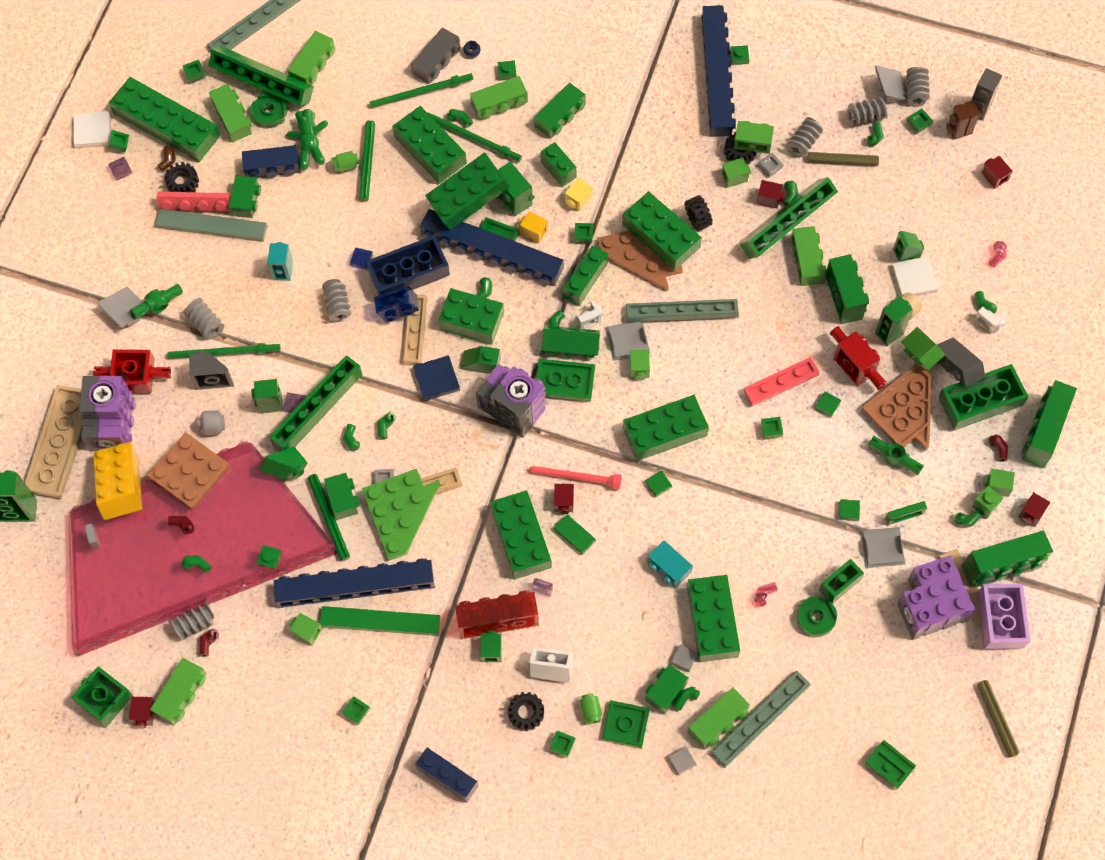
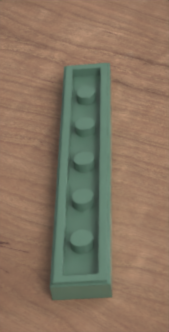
(251, 24)
(211, 225)
(682, 310)
(760, 719)

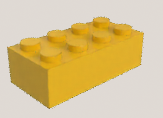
(117, 481)

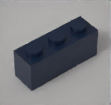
(270, 162)
(446, 774)

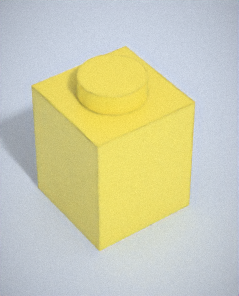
(578, 194)

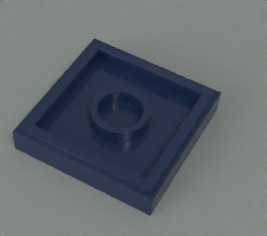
(436, 378)

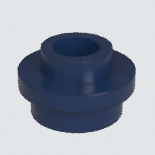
(471, 45)

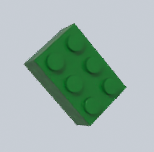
(846, 289)
(471, 316)

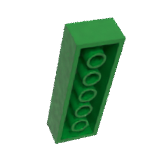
(164, 119)

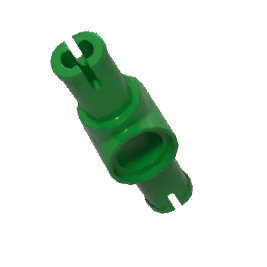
(156, 301)
(887, 450)

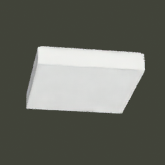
(92, 129)
(915, 276)

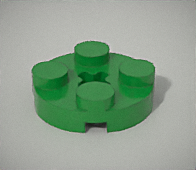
(271, 118)
(814, 627)

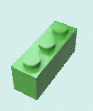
(312, 58)
(499, 97)
(231, 112)
(808, 256)
(179, 691)
(719, 719)

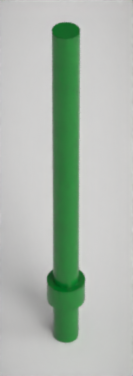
(454, 81)
(502, 150)
(260, 348)

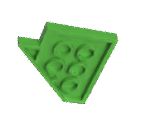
(399, 509)

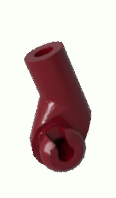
(1001, 445)
(183, 522)
(206, 640)

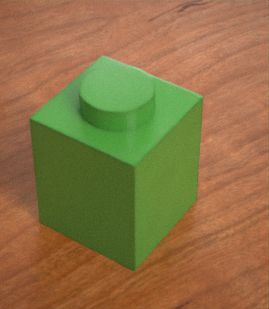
(735, 172)
(639, 364)
(1000, 481)
(987, 501)
(305, 628)

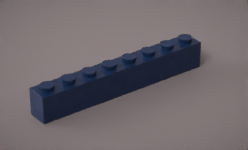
(717, 72)
(494, 248)
(355, 583)

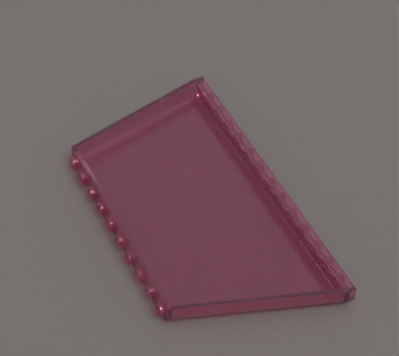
(138, 569)

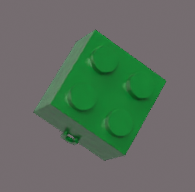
(519, 194)
(102, 696)

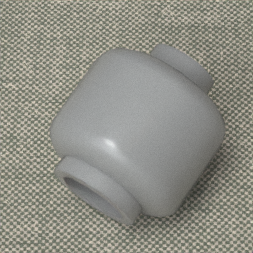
(211, 423)

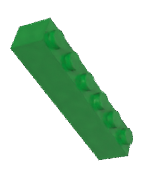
(260, 76)
(788, 217)
(316, 404)

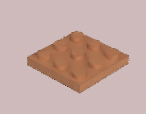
(189, 471)

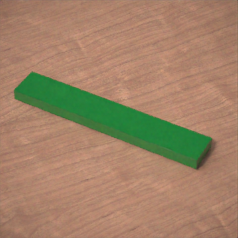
(380, 621)

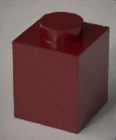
(996, 171)
(770, 194)
(563, 498)
(1034, 509)
(140, 712)

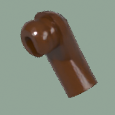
(169, 158)

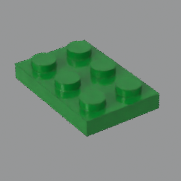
(566, 379)

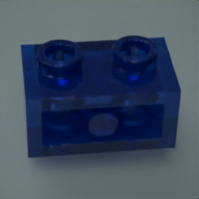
(396, 303)

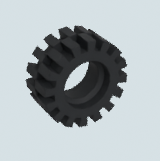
(731, 154)
(180, 170)
(698, 213)
(531, 722)

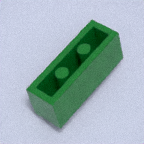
(560, 110)
(585, 275)
(893, 320)
(571, 341)

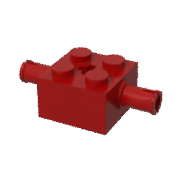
(857, 358)
(135, 368)

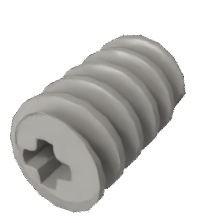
(917, 86)
(866, 109)
(804, 137)
(336, 300)
(204, 319)
(193, 621)

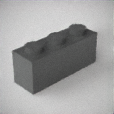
(436, 55)
(986, 91)
(961, 362)

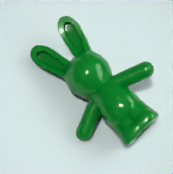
(307, 137)

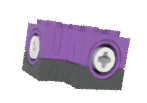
(512, 398)
(106, 411)
(936, 598)

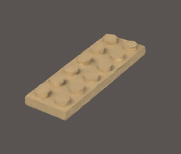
(57, 444)

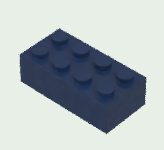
(409, 265)

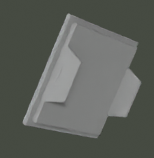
(892, 84)
(119, 306)
(625, 338)
(882, 547)

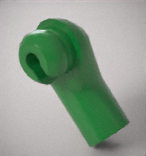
(464, 118)
(877, 136)
(792, 190)
(486, 287)
(981, 302)
(555, 319)
(384, 423)
(348, 438)
(968, 520)
(195, 560)
(684, 695)

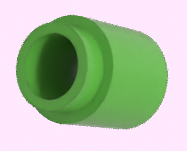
(345, 161)
(590, 708)

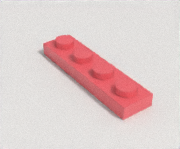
(193, 201)
(781, 381)

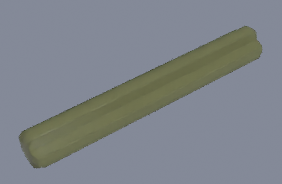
(840, 158)
(998, 718)

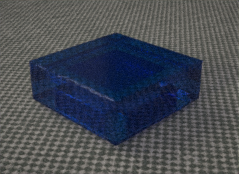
(360, 257)

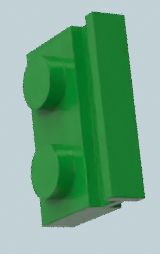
(890, 764)

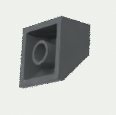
(208, 371)

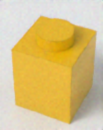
(533, 227)

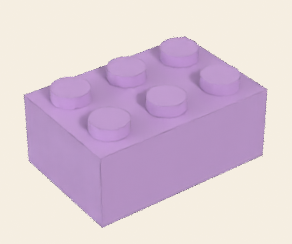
(1003, 616)

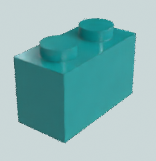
(280, 261)
(669, 564)

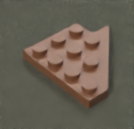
(634, 256)
(904, 408)

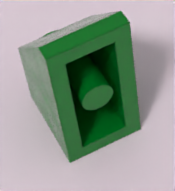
(907, 246)
(481, 359)
(284, 464)

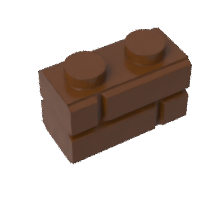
(963, 120)

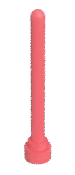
(613, 480)

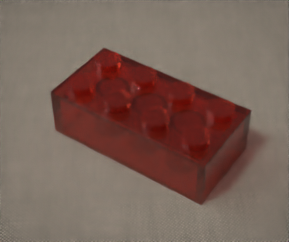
(497, 614)

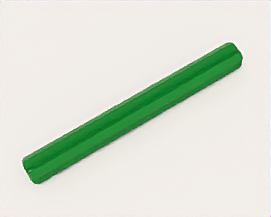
(367, 156)
(328, 517)

